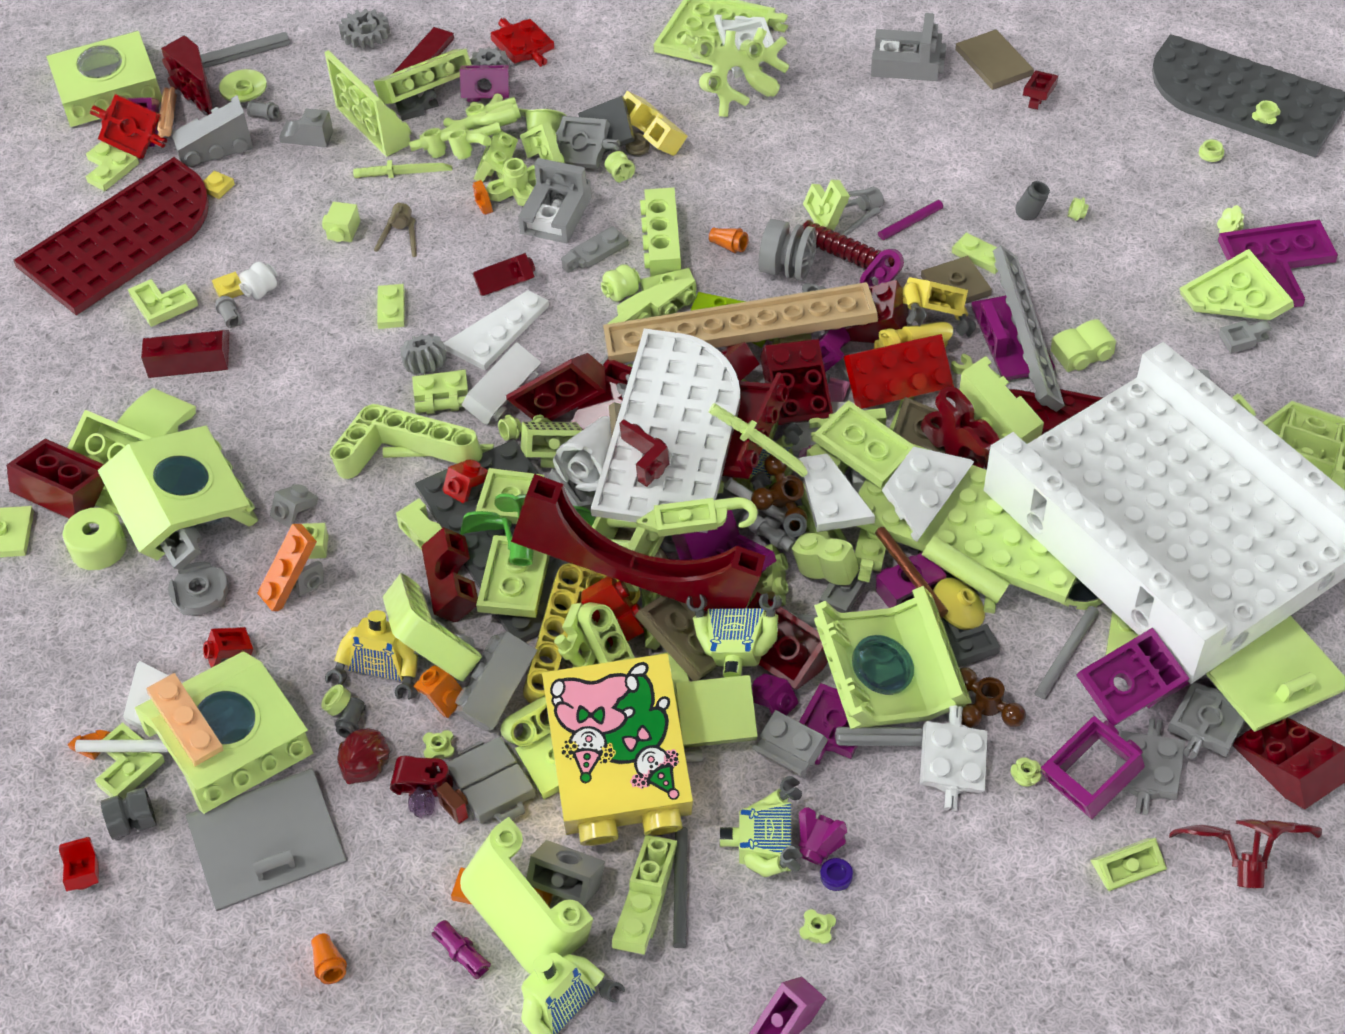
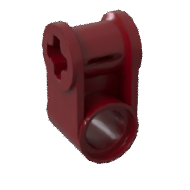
(419, 772)

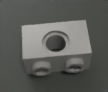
(565, 872)

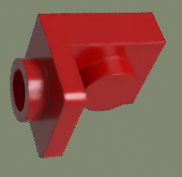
(226, 644)

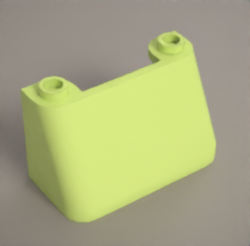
(515, 907)

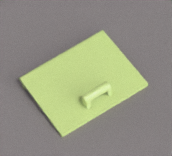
(1277, 676)

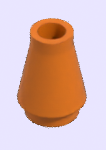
(729, 238)
(328, 961)

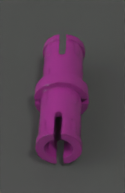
(460, 949)

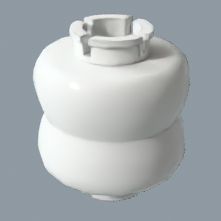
(258, 280)

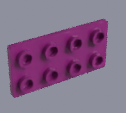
(1001, 337)

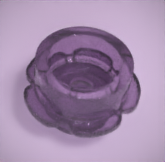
(421, 802)

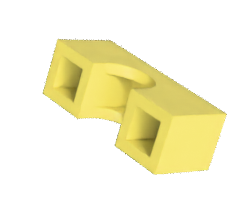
(657, 127)

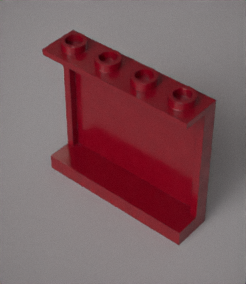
(761, 404)

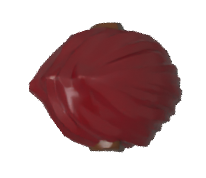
(362, 755)

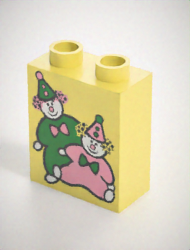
(618, 748)

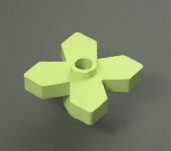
(514, 181)

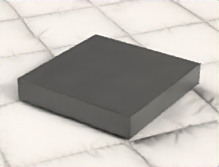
(617, 114)

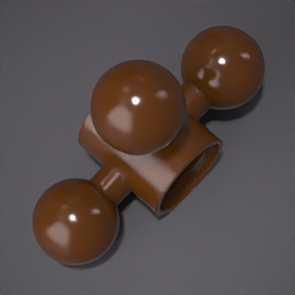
(775, 495)
(1011, 714)

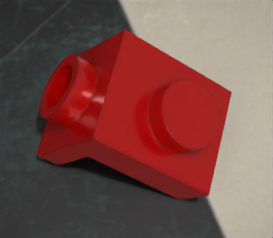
(462, 478)
(79, 864)

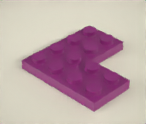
(1283, 248)

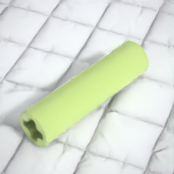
(965, 569)

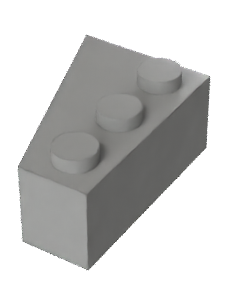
(213, 136)
(494, 680)

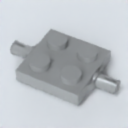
(584, 140)
(1206, 721)
(1162, 766)

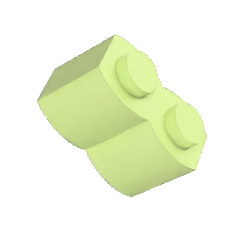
(1083, 345)
(825, 558)

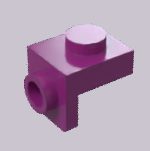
(774, 693)

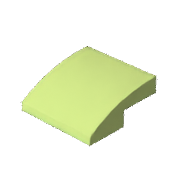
(157, 414)

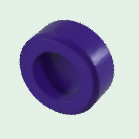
(836, 874)

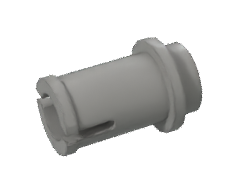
(268, 111)
(226, 307)

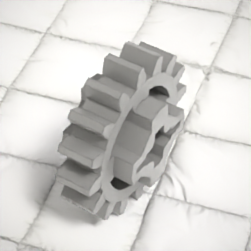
(364, 28)

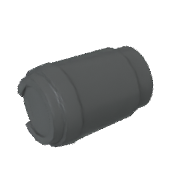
(1032, 201)

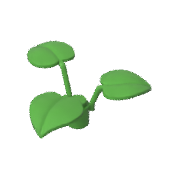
(486, 520)

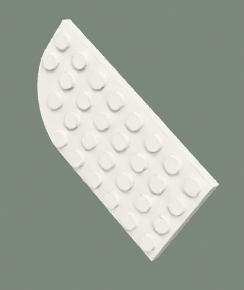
(670, 399)

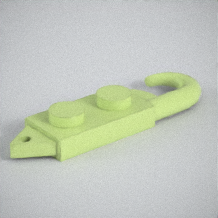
(695, 515)

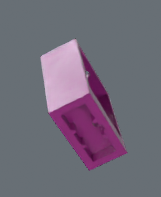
(1056, 767)

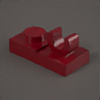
(1039, 88)

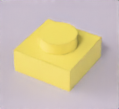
(218, 184)
(227, 285)

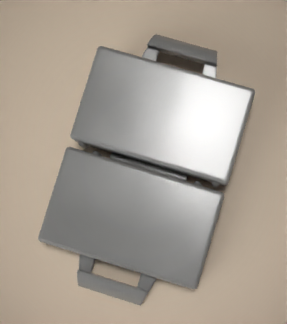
(491, 780)

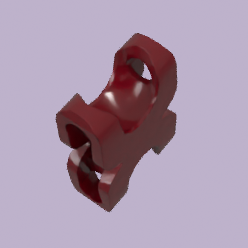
(958, 428)

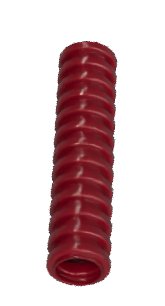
(844, 247)

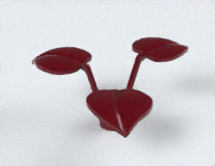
(1251, 865)

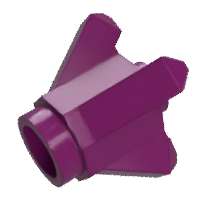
(819, 836)

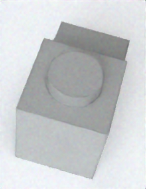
(311, 130)
(182, 546)

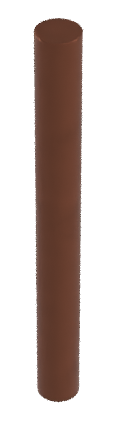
(907, 566)

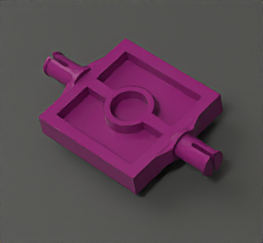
(824, 716)

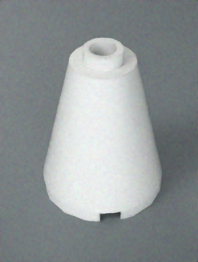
(584, 455)

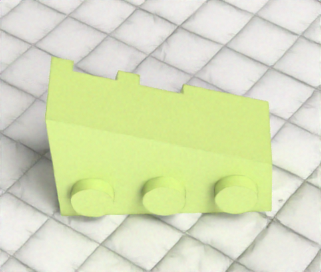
(997, 404)

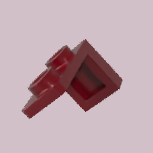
(504, 274)
(656, 455)

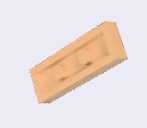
(184, 719)

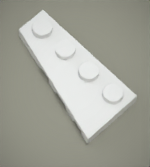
(497, 331)

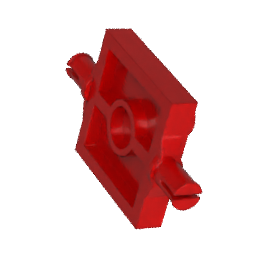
(522, 41)
(128, 126)

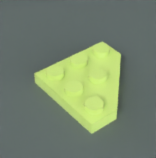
(1238, 289)

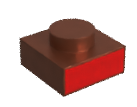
(453, 802)

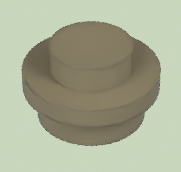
(639, 146)

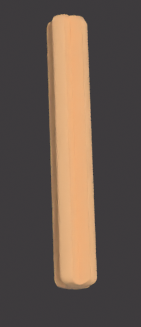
(167, 112)

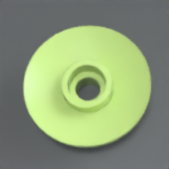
(245, 83)

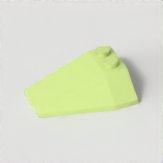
(1313, 436)

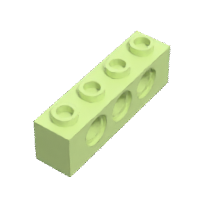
(421, 76)
(661, 231)

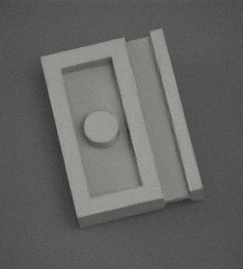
(790, 743)

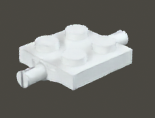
(953, 758)

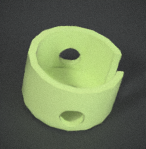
(100, 548)

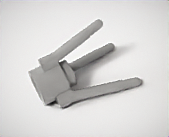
(868, 200)

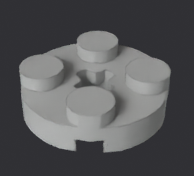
(204, 601)

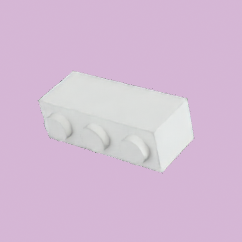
(511, 372)

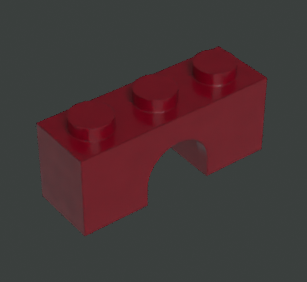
(450, 593)

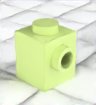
(341, 222)

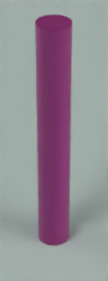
(910, 219)

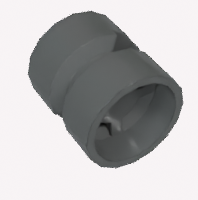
(128, 813)

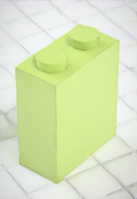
(716, 711)

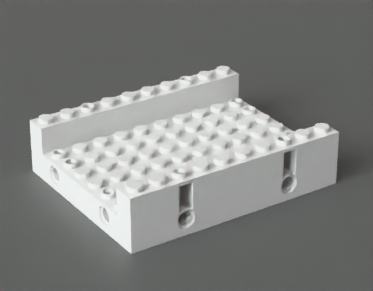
(1178, 511)

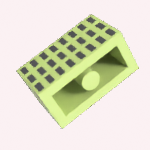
(544, 438)

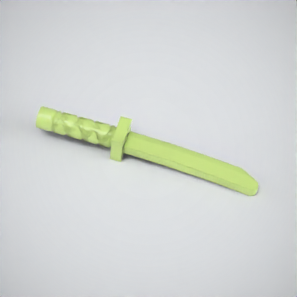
(392, 170)
(749, 432)

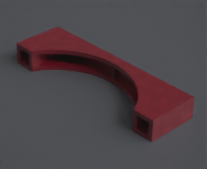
(556, 529)

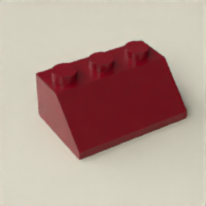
(186, 353)
(561, 388)
(56, 478)
(797, 651)

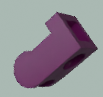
(830, 346)

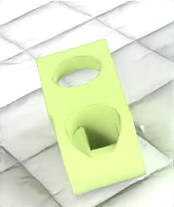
(415, 523)

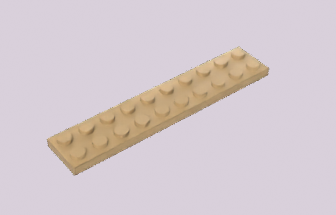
(751, 320)

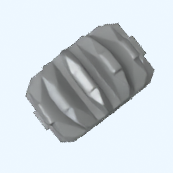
(489, 57)
(423, 354)

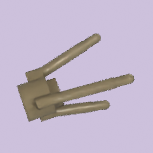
(399, 219)

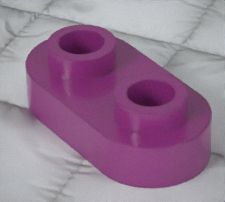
(881, 269)

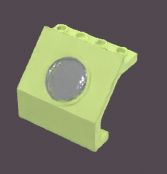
(98, 71)

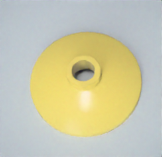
(962, 603)

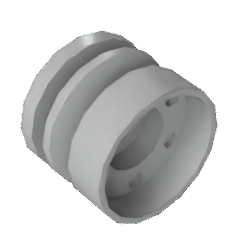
(783, 248)

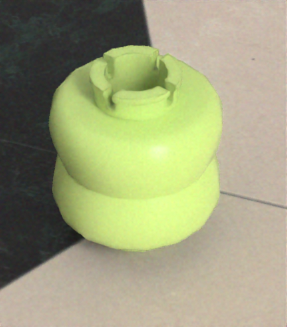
(620, 282)

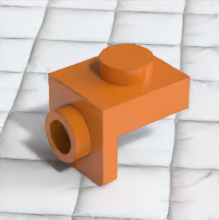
(440, 689)

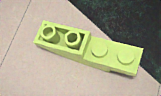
(657, 300)
(645, 895)

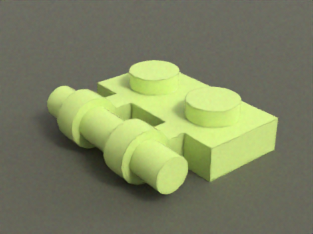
(439, 386)
(576, 639)

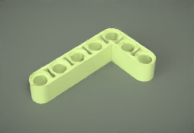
(399, 428)
(416, 629)
(596, 635)

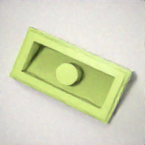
(1129, 863)

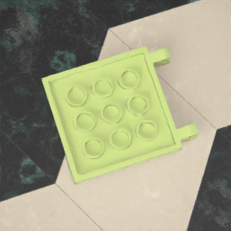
(698, 20)

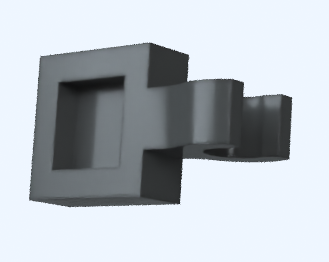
(415, 106)

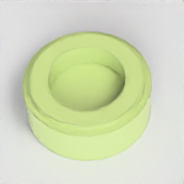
(335, 699)

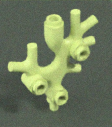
(729, 56)
(482, 119)

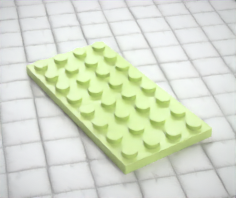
(980, 531)

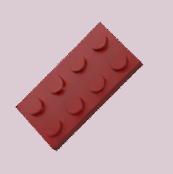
(898, 371)

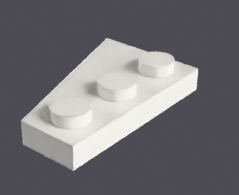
(832, 497)

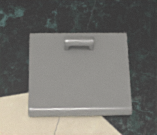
(265, 839)

